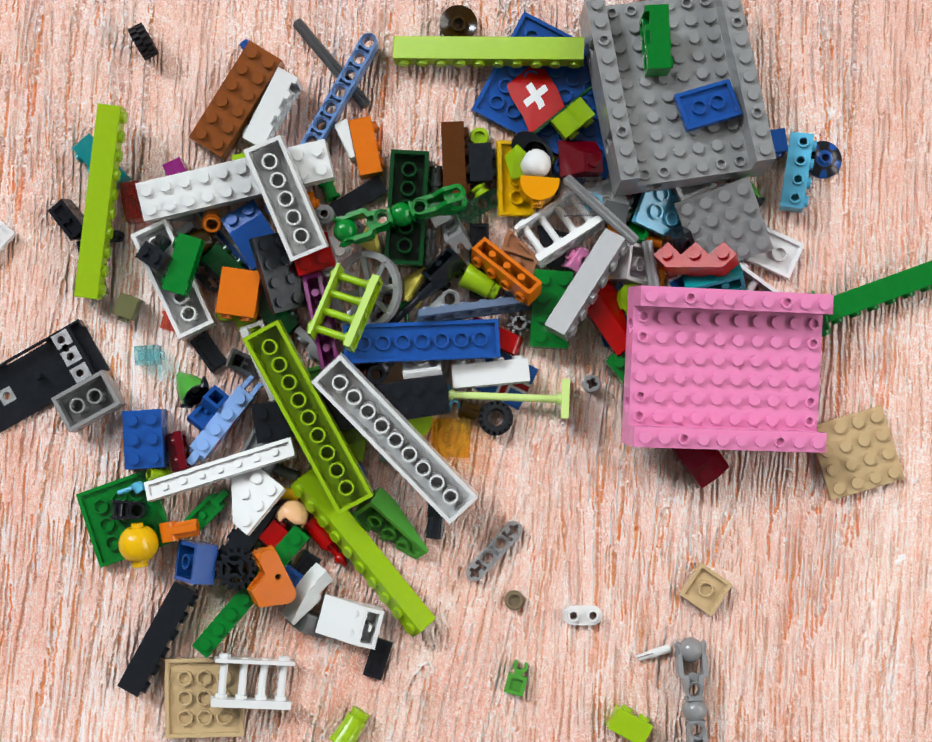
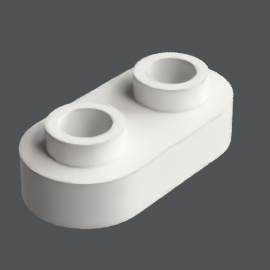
(582, 614)

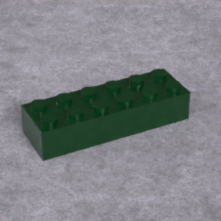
(407, 182)

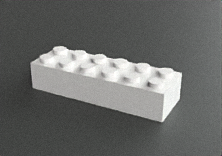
(286, 198)
(187, 315)

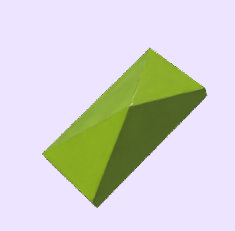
(513, 160)

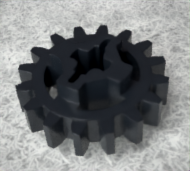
(230, 563)

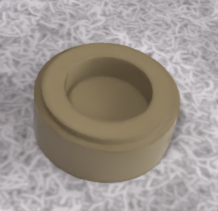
(514, 600)

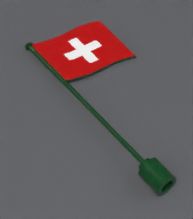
(537, 98)

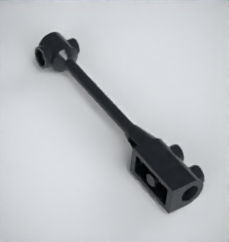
(437, 278)

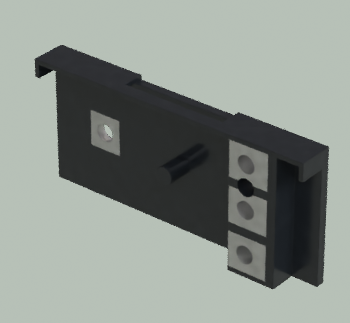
(47, 372)

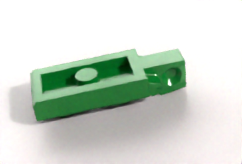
(209, 508)

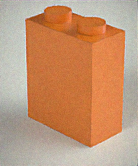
(239, 294)

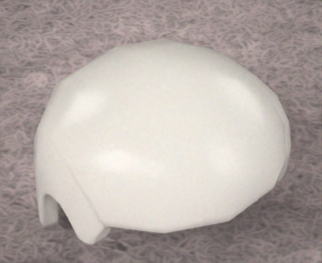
(536, 163)

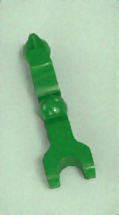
(401, 214)

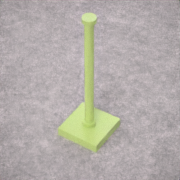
(561, 399)

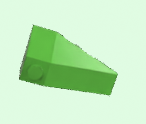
(386, 519)

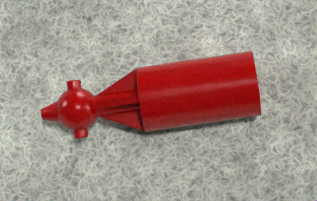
(323, 540)

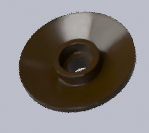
(458, 15)

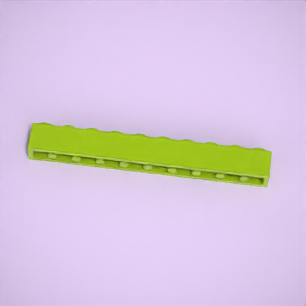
(488, 51)
(100, 201)
(364, 555)

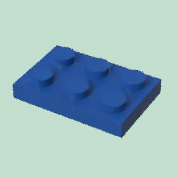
(707, 105)

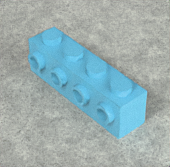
(797, 171)

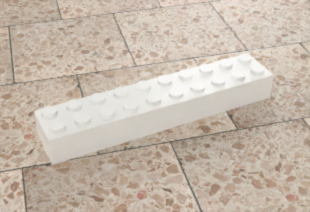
(224, 184)
(395, 438)

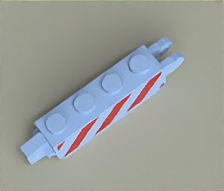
(223, 422)

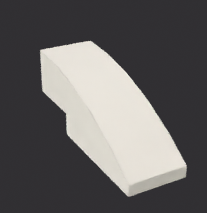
(307, 593)

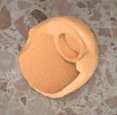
(293, 511)

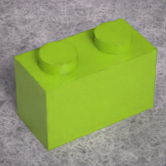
(628, 724)

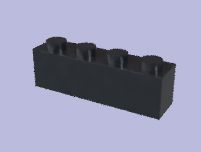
(239, 539)

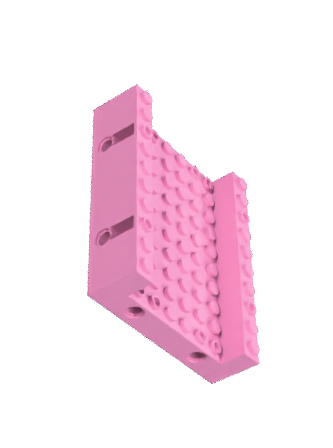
(723, 369)

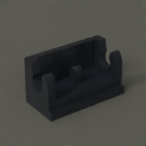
(68, 218)

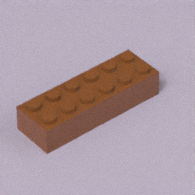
(236, 101)

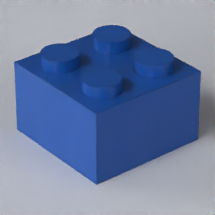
(196, 562)

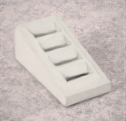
(343, 131)

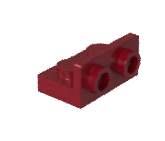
(178, 450)

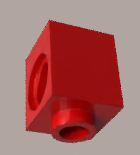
(274, 533)

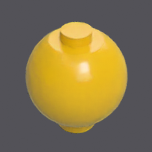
(138, 544)

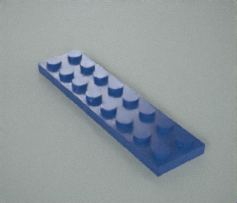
(426, 341)

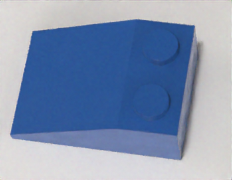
(246, 224)

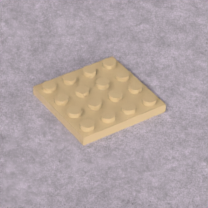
(858, 453)
(187, 699)

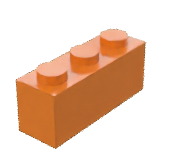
(366, 147)

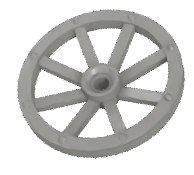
(389, 311)

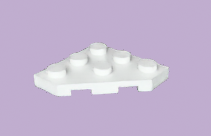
(253, 498)

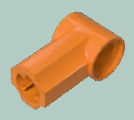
(175, 530)

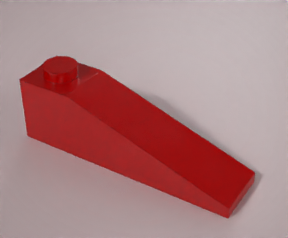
(609, 318)

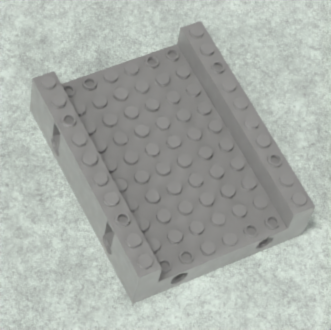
(638, 114)

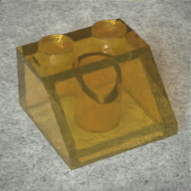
(451, 437)

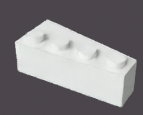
(273, 107)

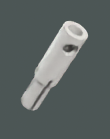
(662, 650)

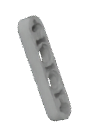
(491, 548)

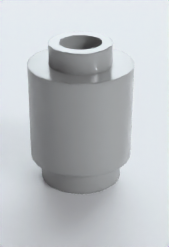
(325, 221)

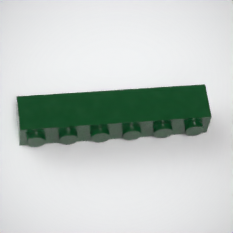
(220, 256)

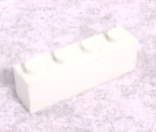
(491, 373)

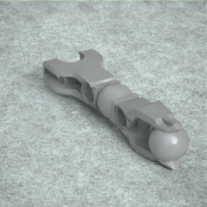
(694, 707)

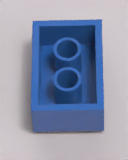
(145, 439)

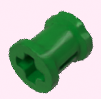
(329, 191)

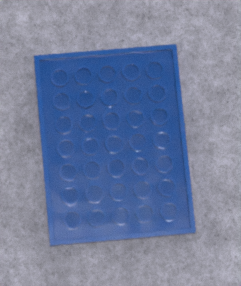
(497, 107)

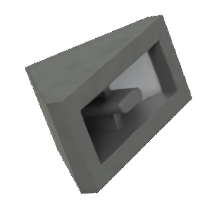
(241, 362)
(308, 624)

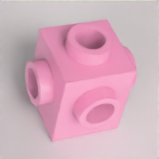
(575, 259)

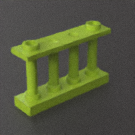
(357, 321)

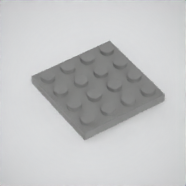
(727, 216)

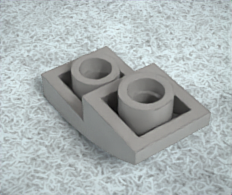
(311, 348)

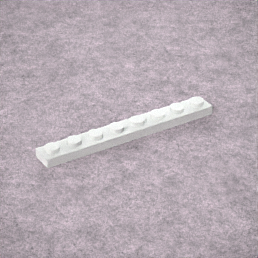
(220, 469)

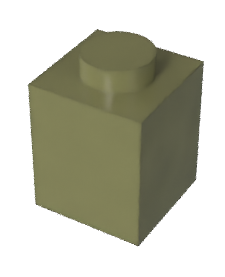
(127, 308)

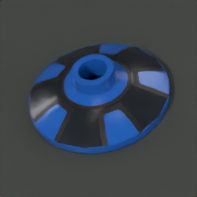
(827, 168)

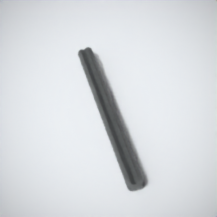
(328, 59)

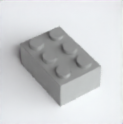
(88, 401)

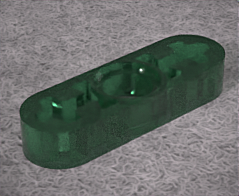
(473, 215)

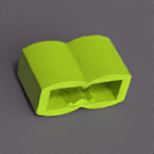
(573, 119)

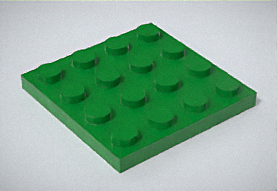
(97, 509)

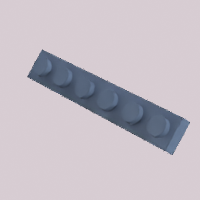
(471, 310)

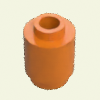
(211, 226)

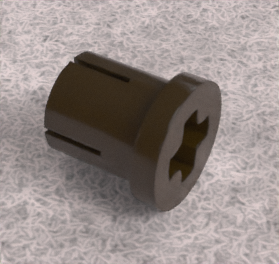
(468, 410)

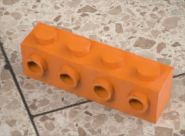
(506, 271)

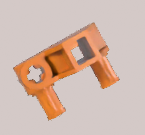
(265, 589)

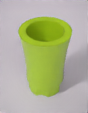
(479, 282)
(351, 726)

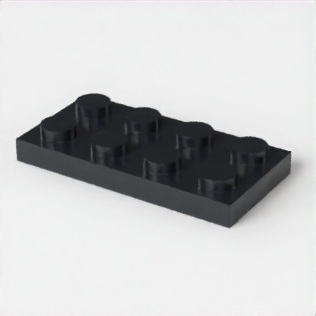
(277, 274)

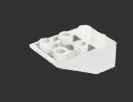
(350, 621)

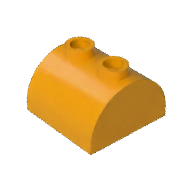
(538, 190)

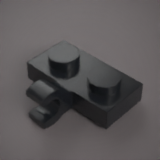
(155, 255)

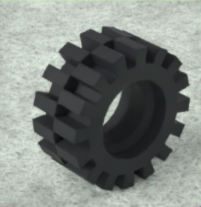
(143, 41)
(507, 418)

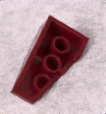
(702, 464)

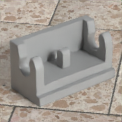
(455, 233)

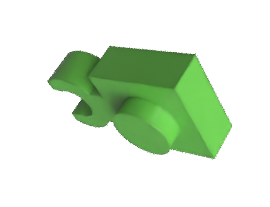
(515, 681)

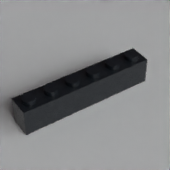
(158, 637)

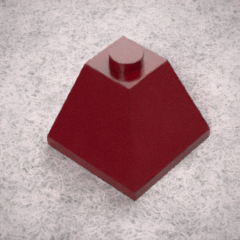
(579, 159)

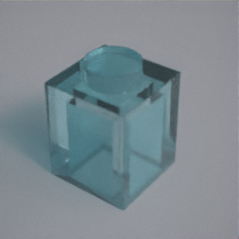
(148, 355)

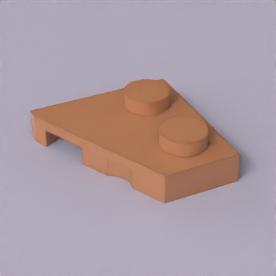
(519, 251)

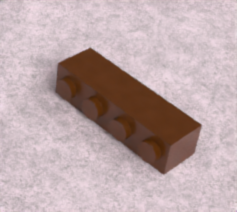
(454, 154)

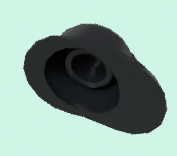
(528, 140)

